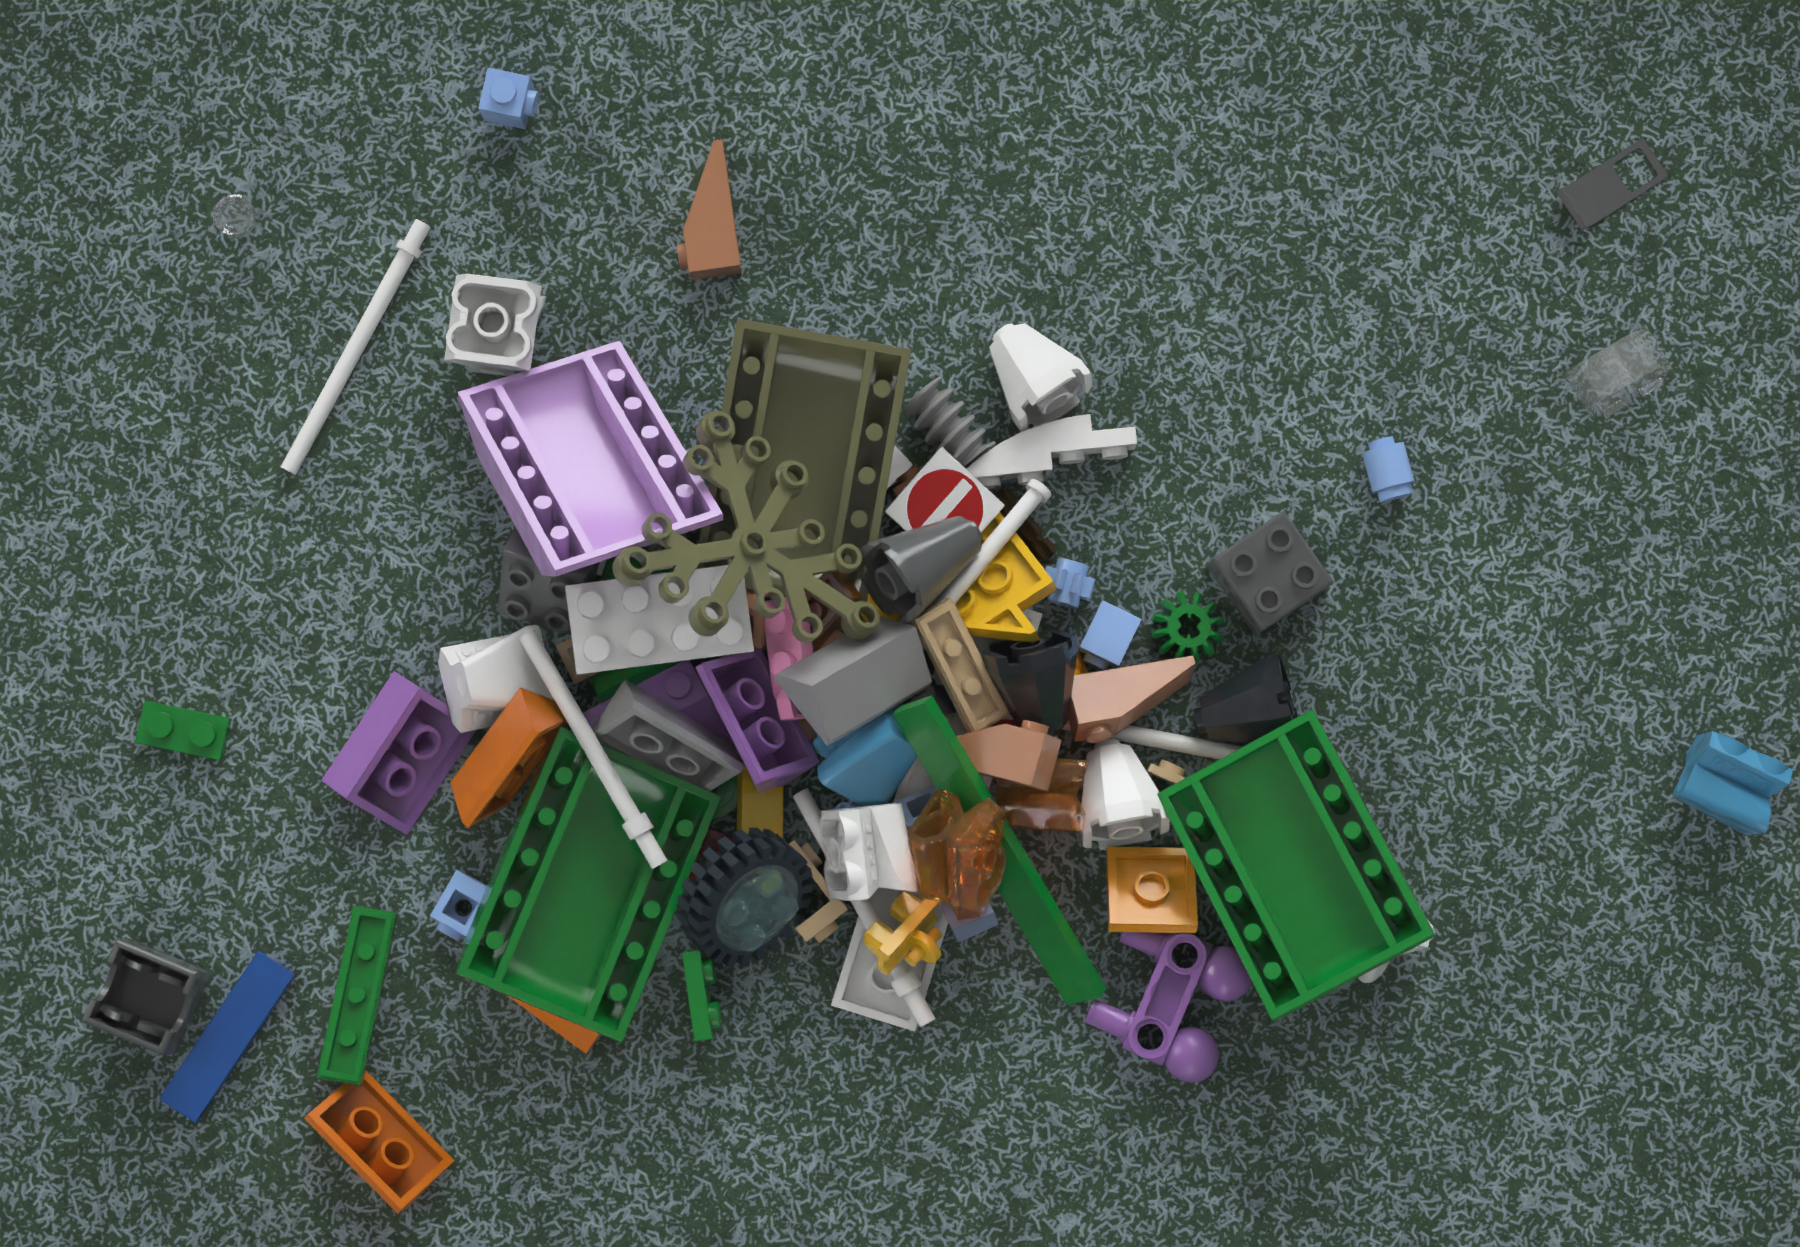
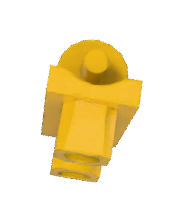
(909, 938)

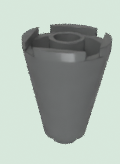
(918, 564)

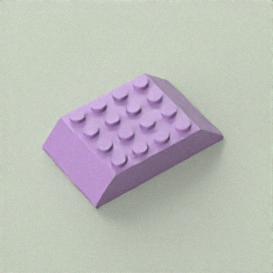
(583, 458)

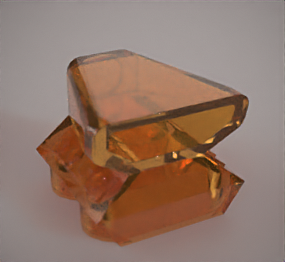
(1046, 810)
(958, 853)

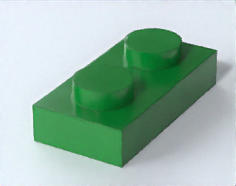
(183, 730)

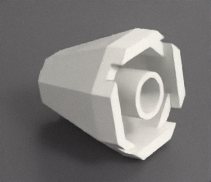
(1036, 375)
(1119, 799)

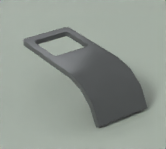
(1603, 191)

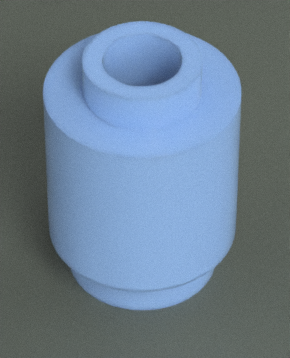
(1388, 469)

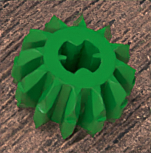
(1172, 625)

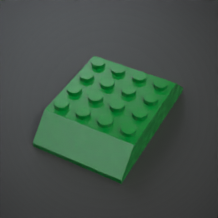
(1295, 866)
(573, 900)

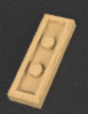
(960, 666)

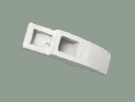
(1031, 451)

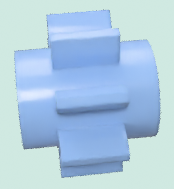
(1070, 583)

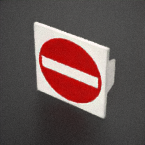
(942, 492)

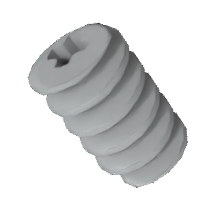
(946, 424)

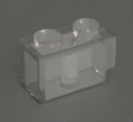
(1619, 371)

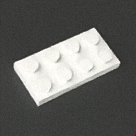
(635, 627)

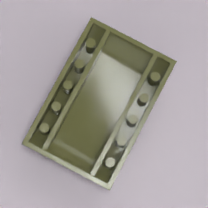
(822, 405)

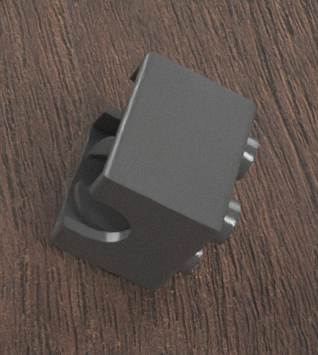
(1269, 573)
(534, 597)
(147, 997)

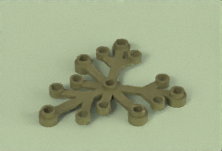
(795, 574)

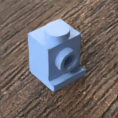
(459, 888)

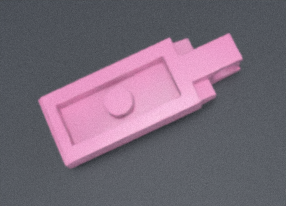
(782, 653)

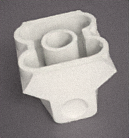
(493, 323)
(485, 676)
(866, 851)

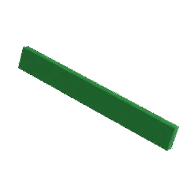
(1021, 884)

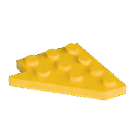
(1000, 593)

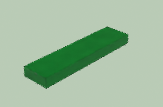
(357, 996)

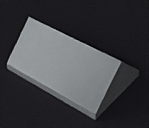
(857, 679)
(666, 738)

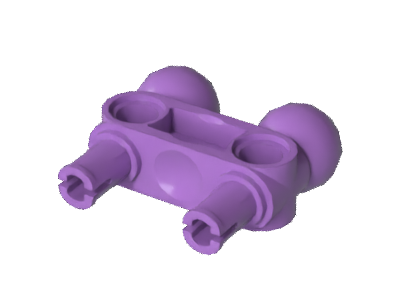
(1188, 1051)

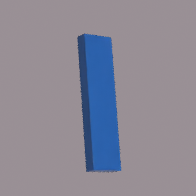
(227, 1036)

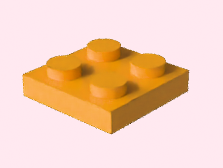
(1150, 890)

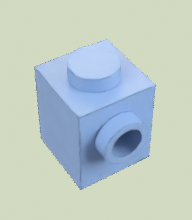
(508, 98)

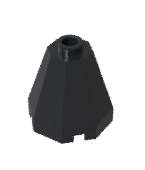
(1035, 677)
(1248, 703)

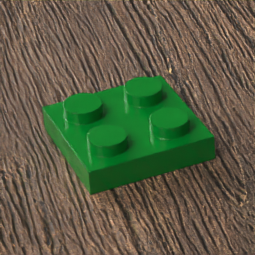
(705, 1015)

